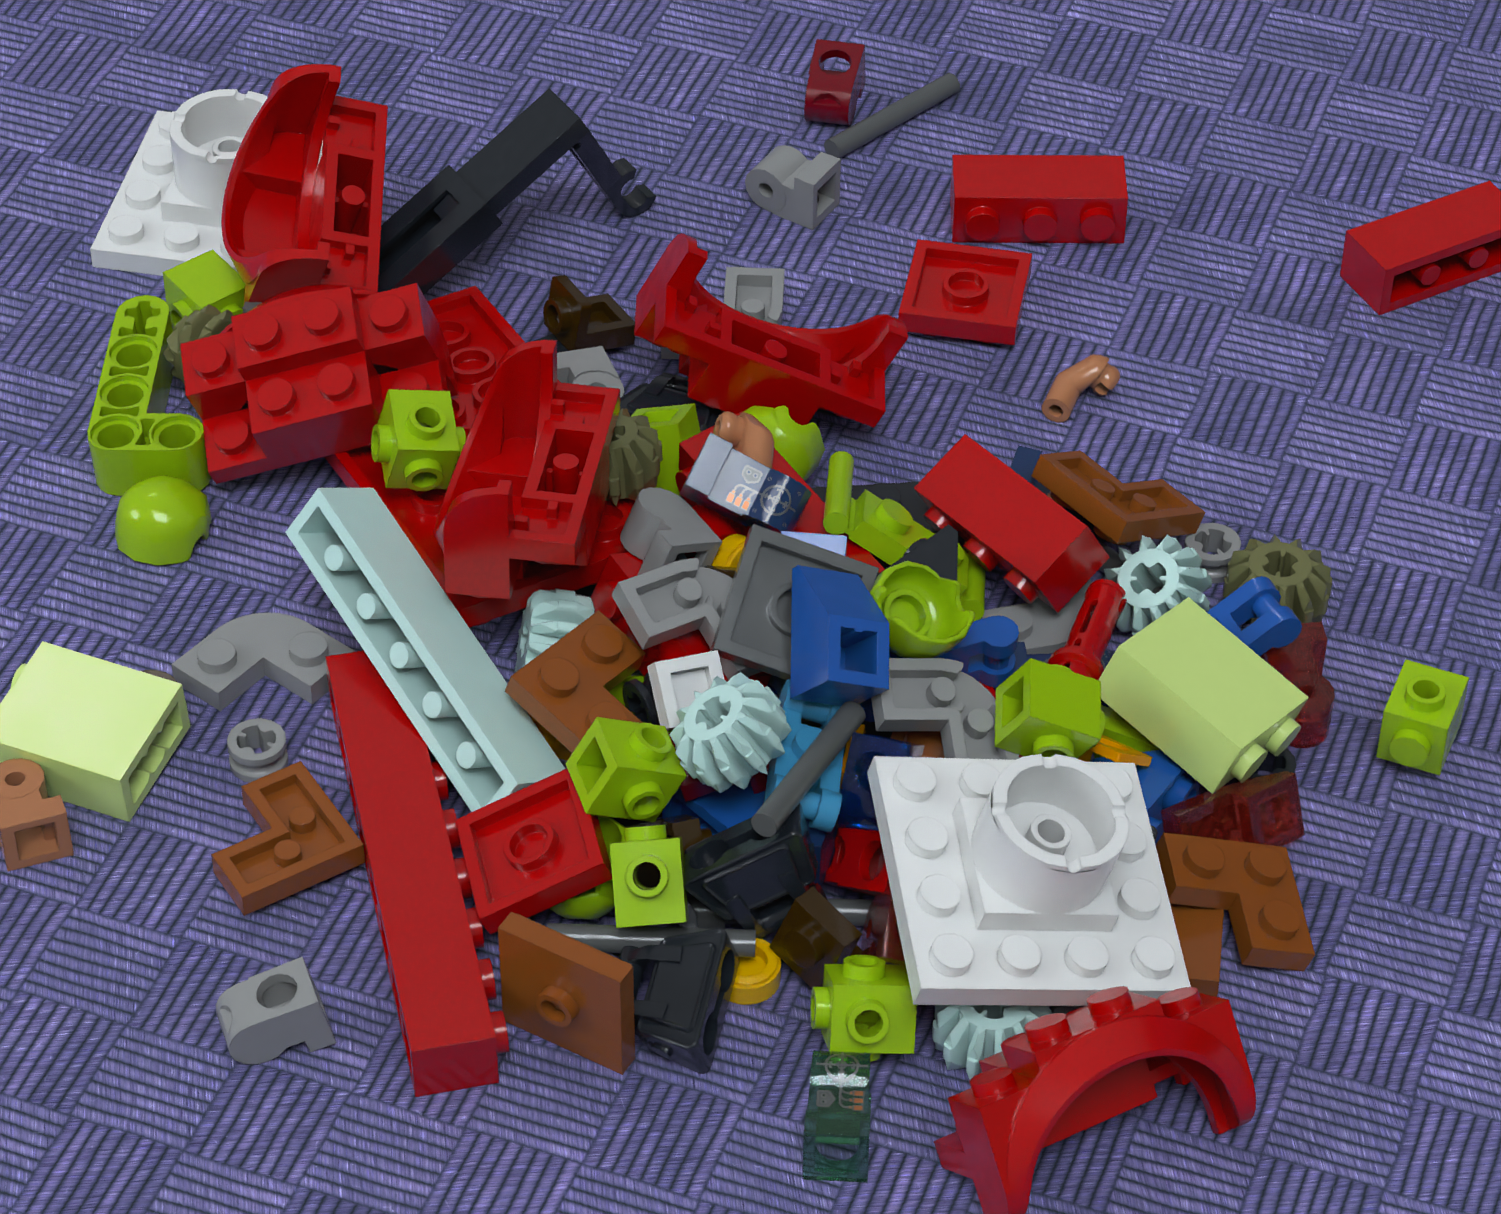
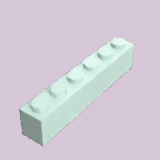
(420, 645)

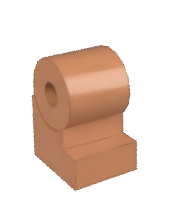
(31, 823)

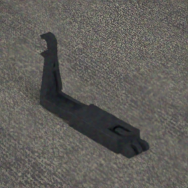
(462, 206)

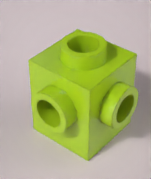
(417, 439)
(625, 769)
(865, 1007)

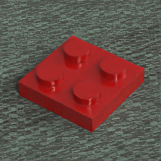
(965, 292)
(532, 850)

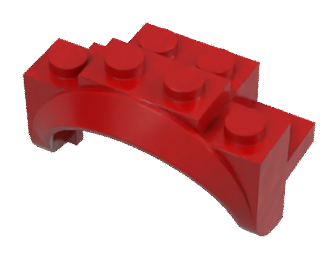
(301, 221)
(752, 362)
(309, 374)
(527, 476)
(1088, 1069)

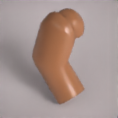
(1071, 382)
(746, 435)

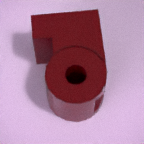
(834, 94)

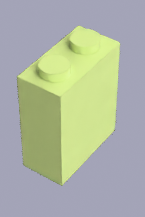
(1202, 696)
(92, 727)

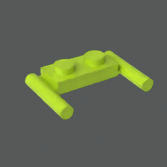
(888, 529)

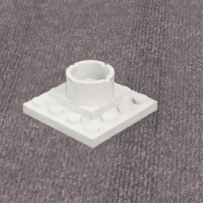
(177, 186)
(1024, 880)

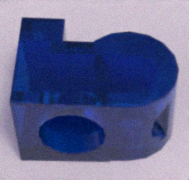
(857, 803)

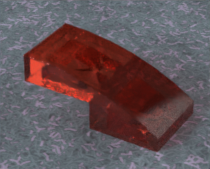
(1253, 811)

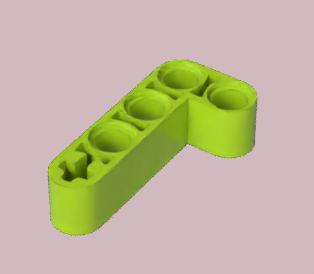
(128, 423)

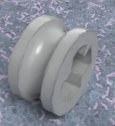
(1217, 539)
(252, 735)

